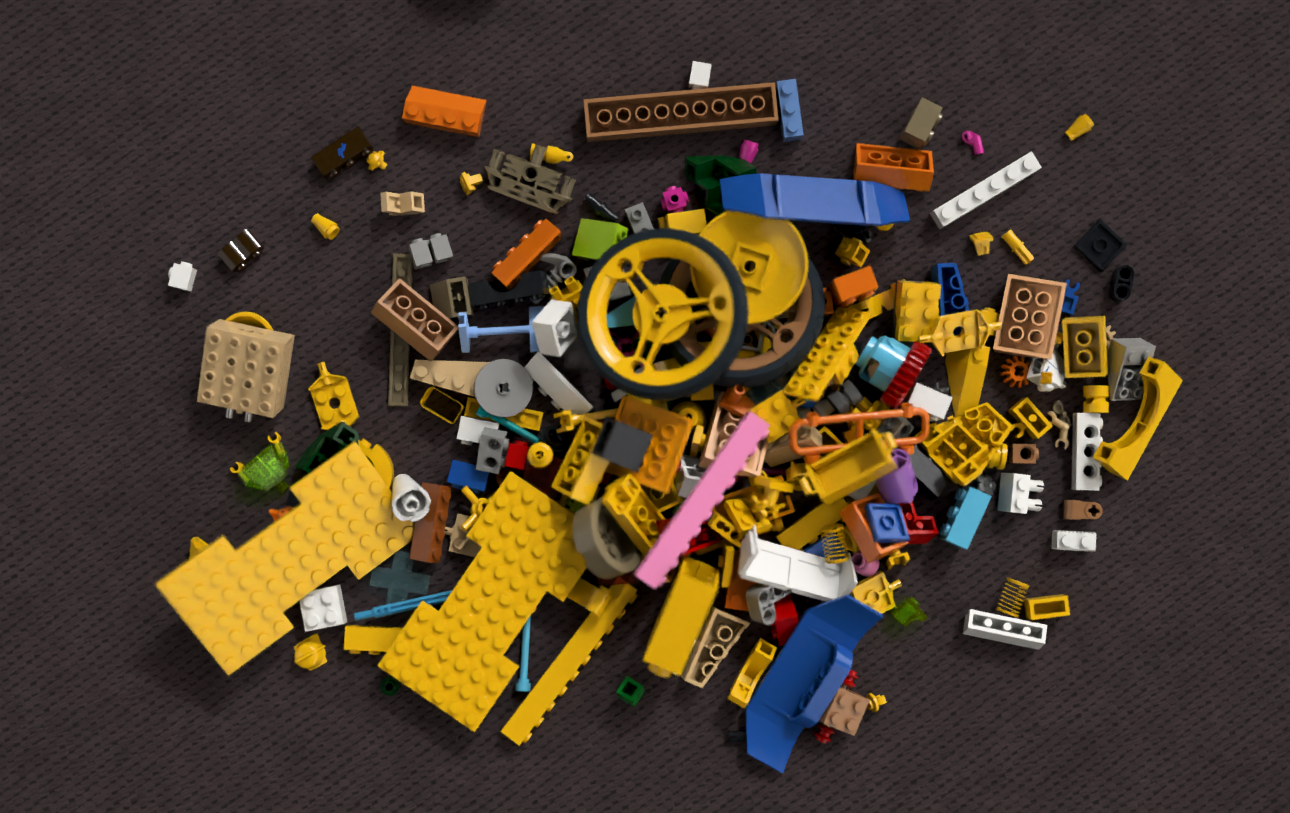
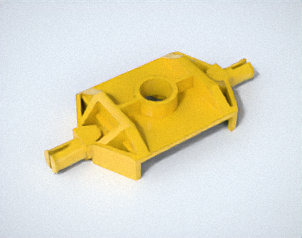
(973, 331)
(330, 387)

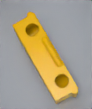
(725, 533)

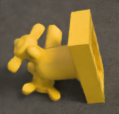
(770, 495)

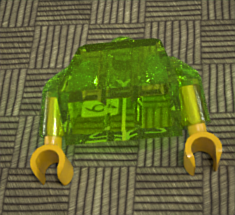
(266, 468)

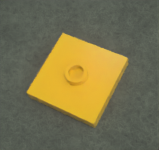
(725, 562)

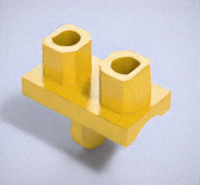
(866, 406)

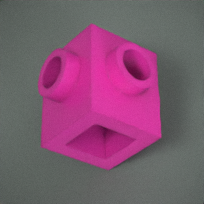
(674, 207)

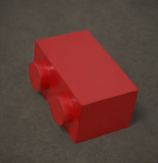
(517, 455)

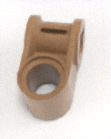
(1079, 510)

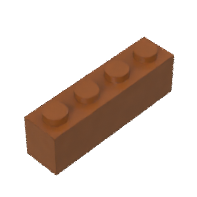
(431, 528)

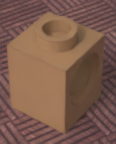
(1014, 453)

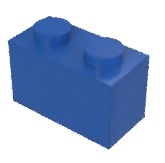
(466, 474)

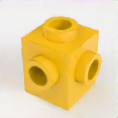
(849, 249)

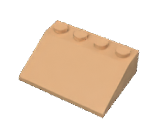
(1029, 317)
(719, 429)

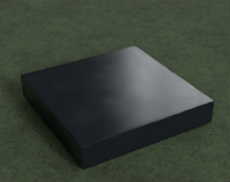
(1100, 245)

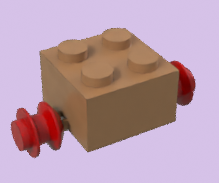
(843, 711)

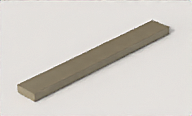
(398, 347)

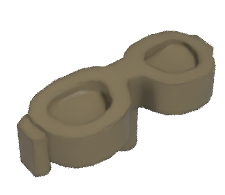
(1058, 408)

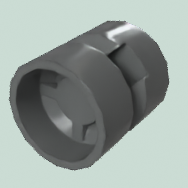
(844, 398)

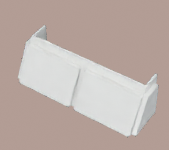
(794, 569)

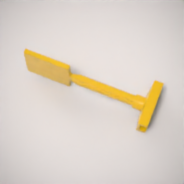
(570, 420)

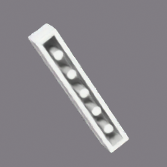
(985, 190)

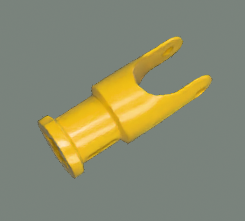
(554, 155)

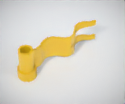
(875, 303)

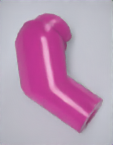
(974, 140)

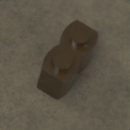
(241, 250)

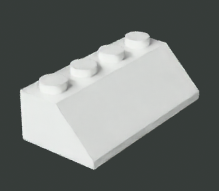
(556, 386)

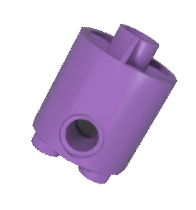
(901, 483)

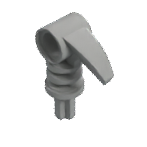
(557, 272)

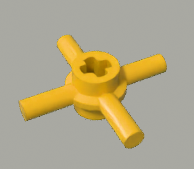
(476, 508)

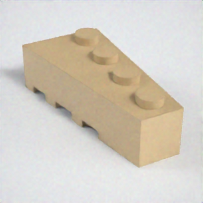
(450, 375)
(712, 645)

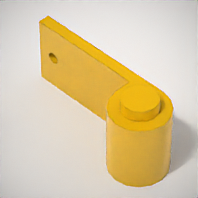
(590, 596)

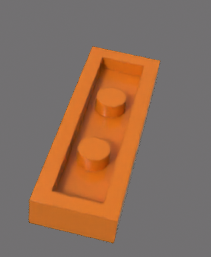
(735, 401)

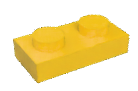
(698, 441)

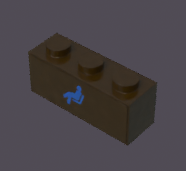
(342, 153)

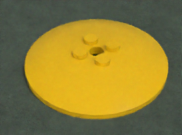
(778, 260)

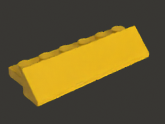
(635, 514)

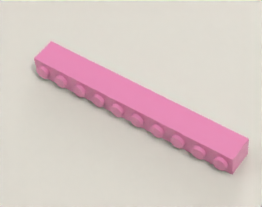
(701, 500)

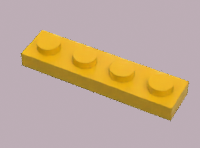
(525, 419)

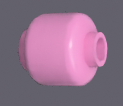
(861, 565)

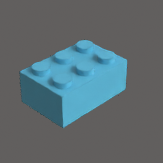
(964, 517)

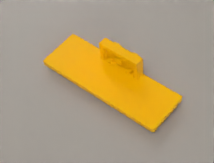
(830, 356)

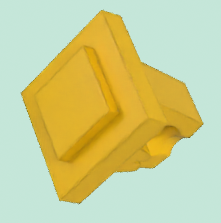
(468, 183)
(981, 242)

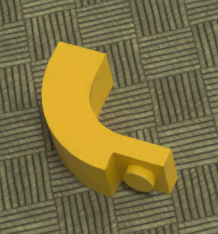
(380, 460)
(751, 672)

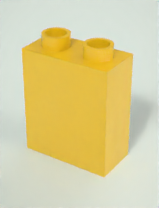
(681, 617)

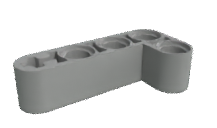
(761, 600)

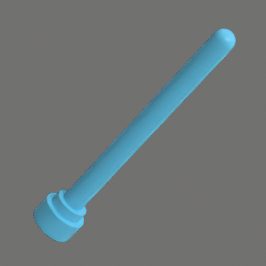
(523, 683)

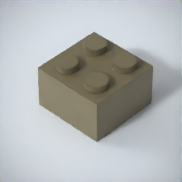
(921, 122)

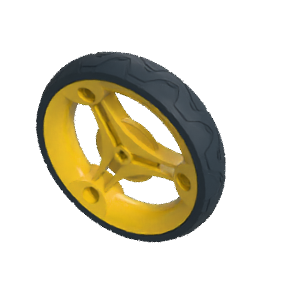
(609, 271)

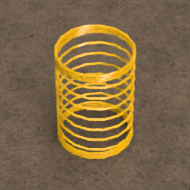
(836, 555)
(1020, 584)

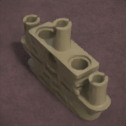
(524, 191)

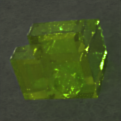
(908, 611)

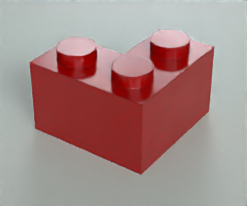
(919, 528)
(785, 619)

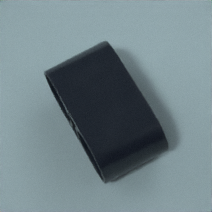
(1123, 284)

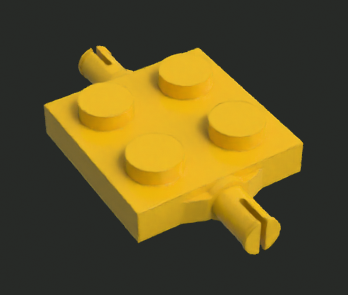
(778, 413)
(876, 592)

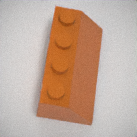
(444, 111)
(894, 166)
(527, 254)

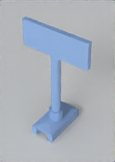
(467, 332)

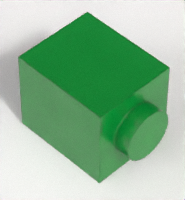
(630, 691)

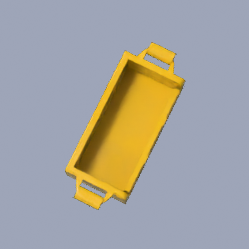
(850, 467)

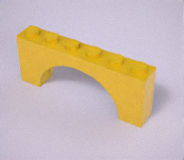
(1159, 389)

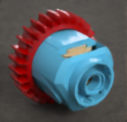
(892, 367)

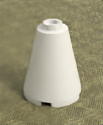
(410, 499)

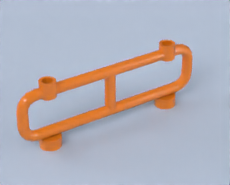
(812, 454)

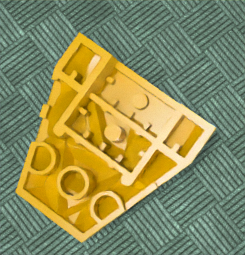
(966, 442)

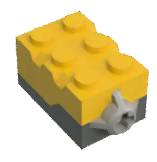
(914, 309)

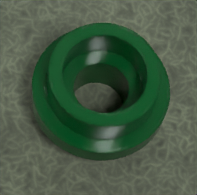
(396, 685)

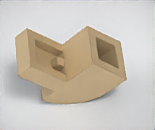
(403, 203)

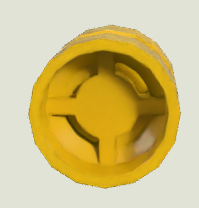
(1095, 399)

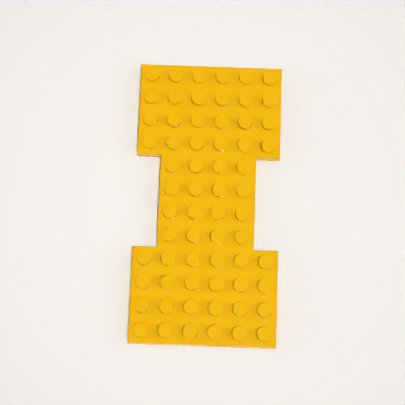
(240, 595)
(459, 651)

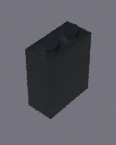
(622, 444)

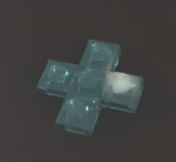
(400, 578)

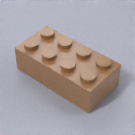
(414, 319)

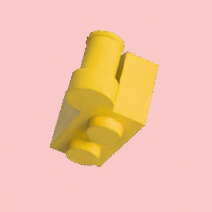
(690, 221)

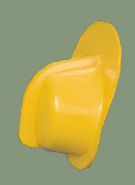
(795, 473)
(310, 653)

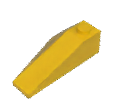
(966, 377)

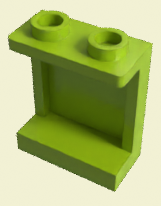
(596, 237)

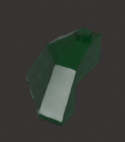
(706, 176)
(327, 446)

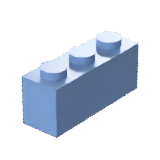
(789, 110)

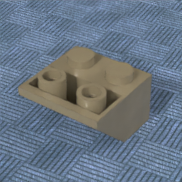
(452, 297)

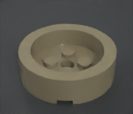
(603, 542)

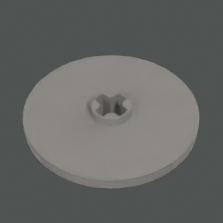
(488, 390)

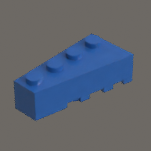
(952, 296)

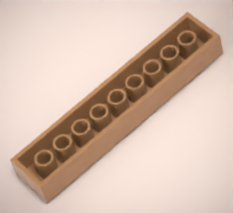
(681, 112)

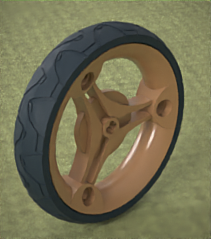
(771, 364)

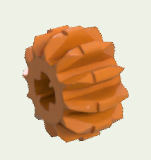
(1010, 369)

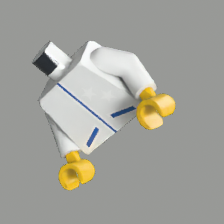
(1049, 373)

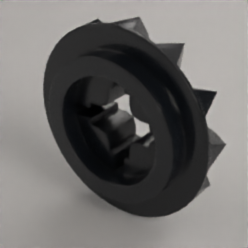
(561, 439)

